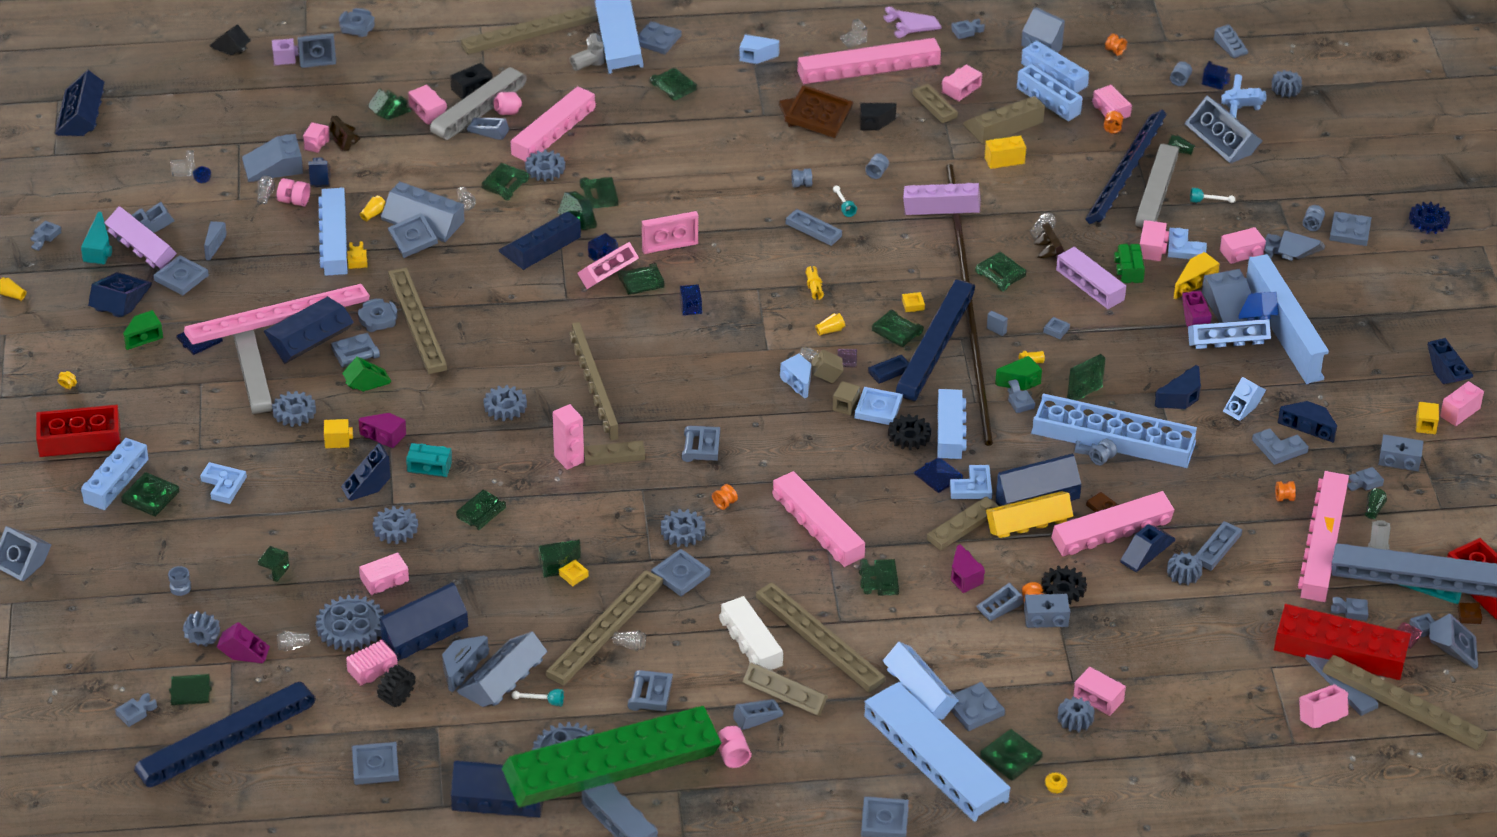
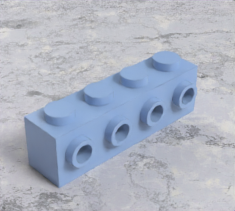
(1055, 66)
(1050, 92)
(1229, 332)
(950, 424)
(114, 473)
(920, 680)

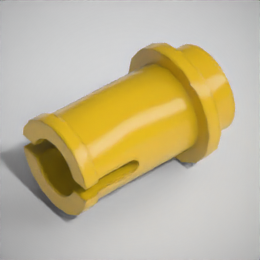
(1038, 357)

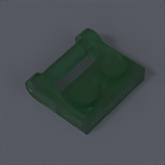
(674, 83)
(501, 177)
(604, 189)
(1004, 267)
(641, 279)
(897, 328)

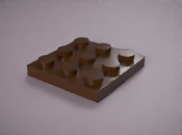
(818, 111)

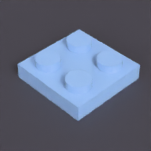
(878, 405)

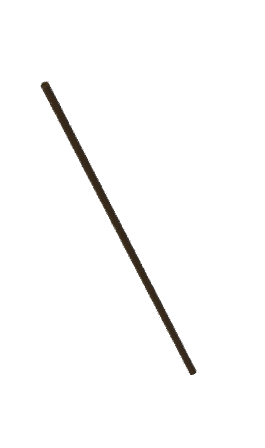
(971, 321)

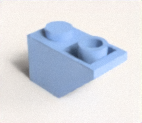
(758, 49)
(797, 374)
(1244, 399)

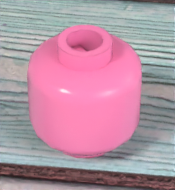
(507, 103)

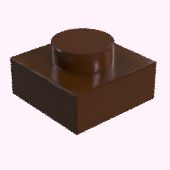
(1469, 613)

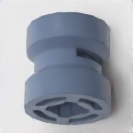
(1180, 73)
(877, 166)
(801, 178)
(1313, 218)
(1102, 452)
(179, 580)

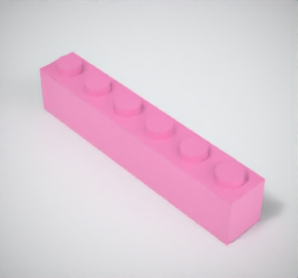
(553, 123)
(818, 519)
(1112, 523)

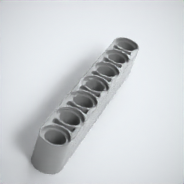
(476, 103)
(1157, 184)
(253, 372)

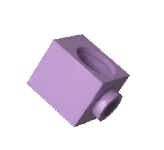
(284, 51)

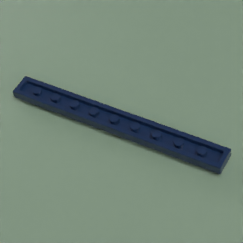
(1125, 168)

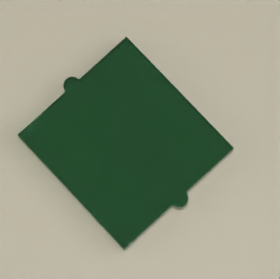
(190, 689)

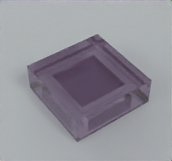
(848, 356)

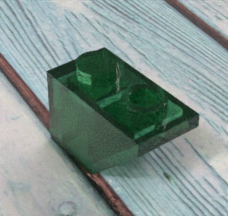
(388, 105)
(579, 207)
(557, 555)

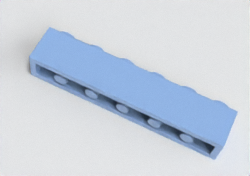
(333, 231)

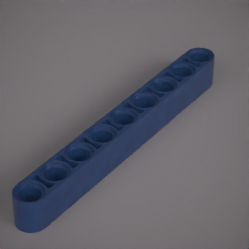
(935, 340)
(224, 734)

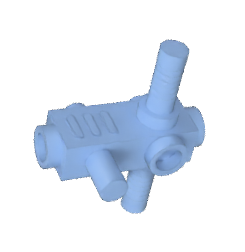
(1239, 97)

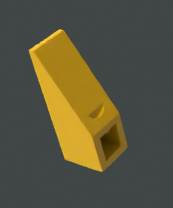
(1194, 273)

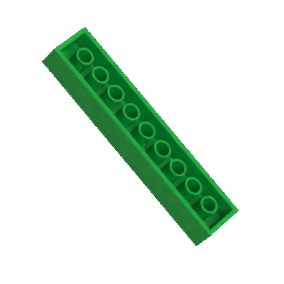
(610, 756)

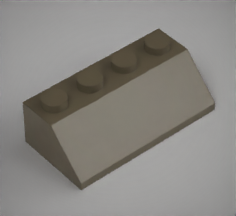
(1007, 120)

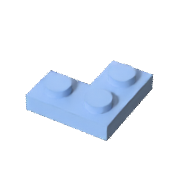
(1180, 246)
(226, 479)
(975, 487)

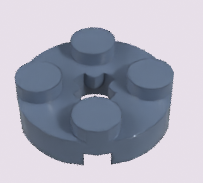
(349, 23)
(385, 319)

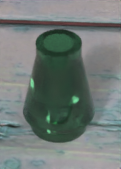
(1184, 146)
(1375, 501)

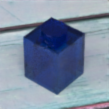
(690, 299)

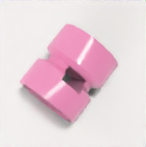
(293, 192)
(733, 747)

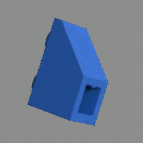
(1260, 306)

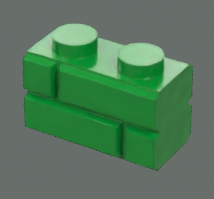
(1130, 263)

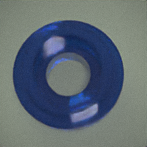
(202, 174)

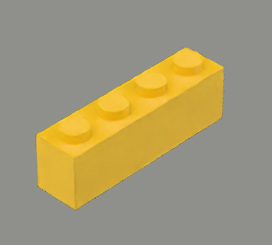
(1029, 513)

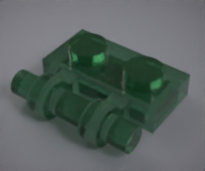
(885, 574)

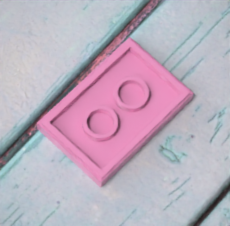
(670, 232)

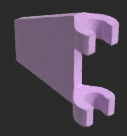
(911, 22)

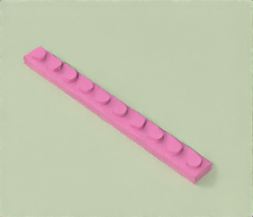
(269, 315)

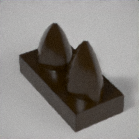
(342, 133)
(1049, 237)

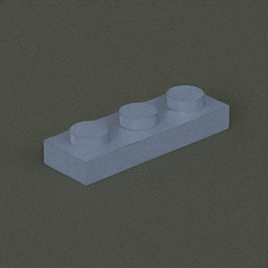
(814, 227)
(1218, 545)

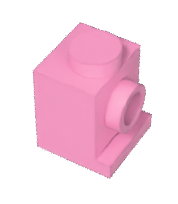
(316, 137)

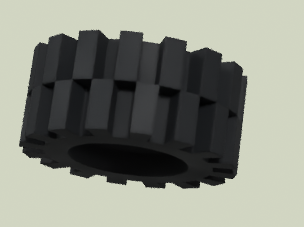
(396, 685)

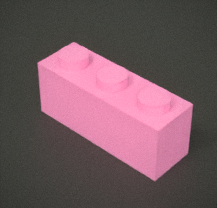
(608, 265)
(568, 436)

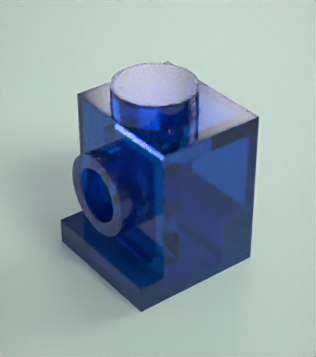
(1215, 76)
(601, 246)

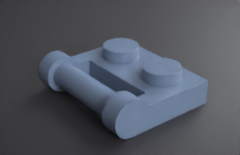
(349, 348)
(708, 443)
(657, 691)

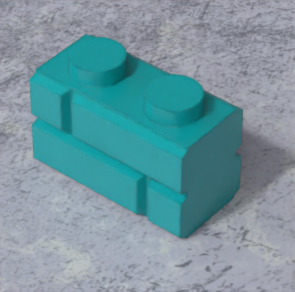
(429, 459)

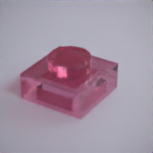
(1415, 633)

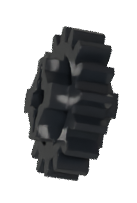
(909, 432)
(1064, 583)

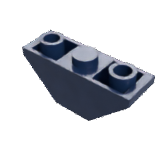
(319, 173)
(1447, 363)
(1180, 391)
(1309, 419)
(369, 475)
(1145, 547)

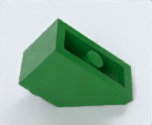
(142, 330)
(1025, 371)
(365, 375)

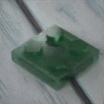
(1086, 377)
(150, 494)
(1011, 754)

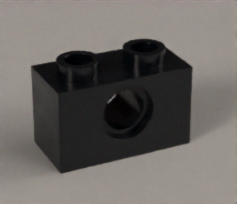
(470, 80)

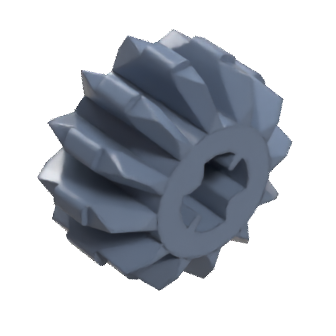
(1286, 83)
(1184, 568)
(201, 628)
(1076, 714)

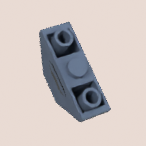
(463, 658)

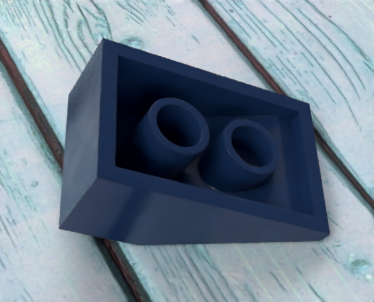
(118, 293)

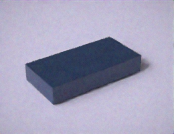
(888, 369)

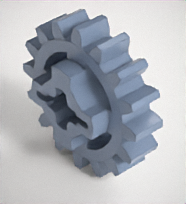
(545, 165)
(505, 403)
(294, 408)
(395, 524)
(683, 528)

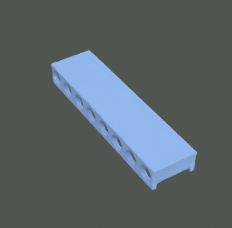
(618, 33)
(1291, 324)
(1128, 439)
(938, 748)

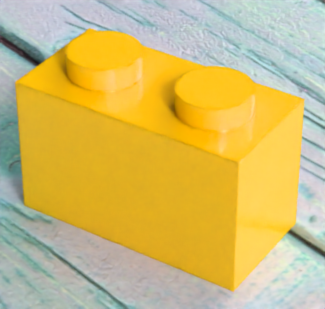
(1005, 152)

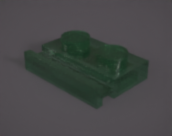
(480, 509)

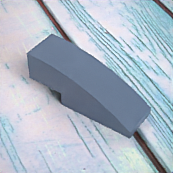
(154, 218)

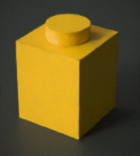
(1427, 418)
(337, 433)

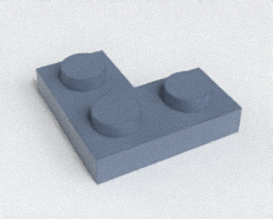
(1277, 449)

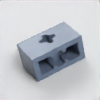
(1401, 452)
(1046, 610)

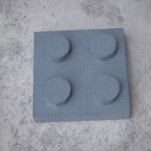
(658, 37)
(1350, 228)
(412, 235)
(181, 275)
(681, 572)
(976, 706)
(375, 763)
(884, 817)

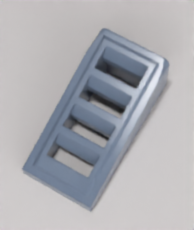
(1229, 40)
(489, 127)
(215, 237)
(1002, 594)
(749, 715)

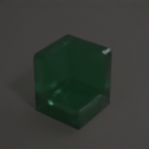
(276, 560)

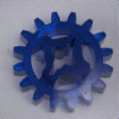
(1429, 217)

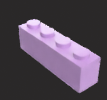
(941, 199)
(140, 238)
(1091, 277)

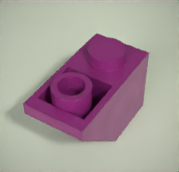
(1195, 309)
(383, 428)
(966, 570)
(242, 644)

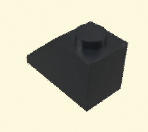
(231, 41)
(876, 115)

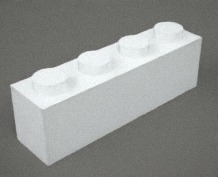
(751, 633)

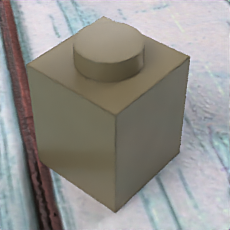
(827, 366)
(846, 398)

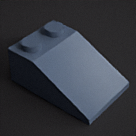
(274, 159)
(1226, 294)

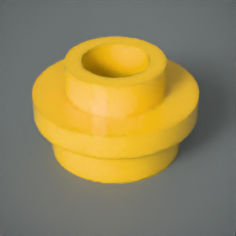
(67, 379)
(1055, 782)

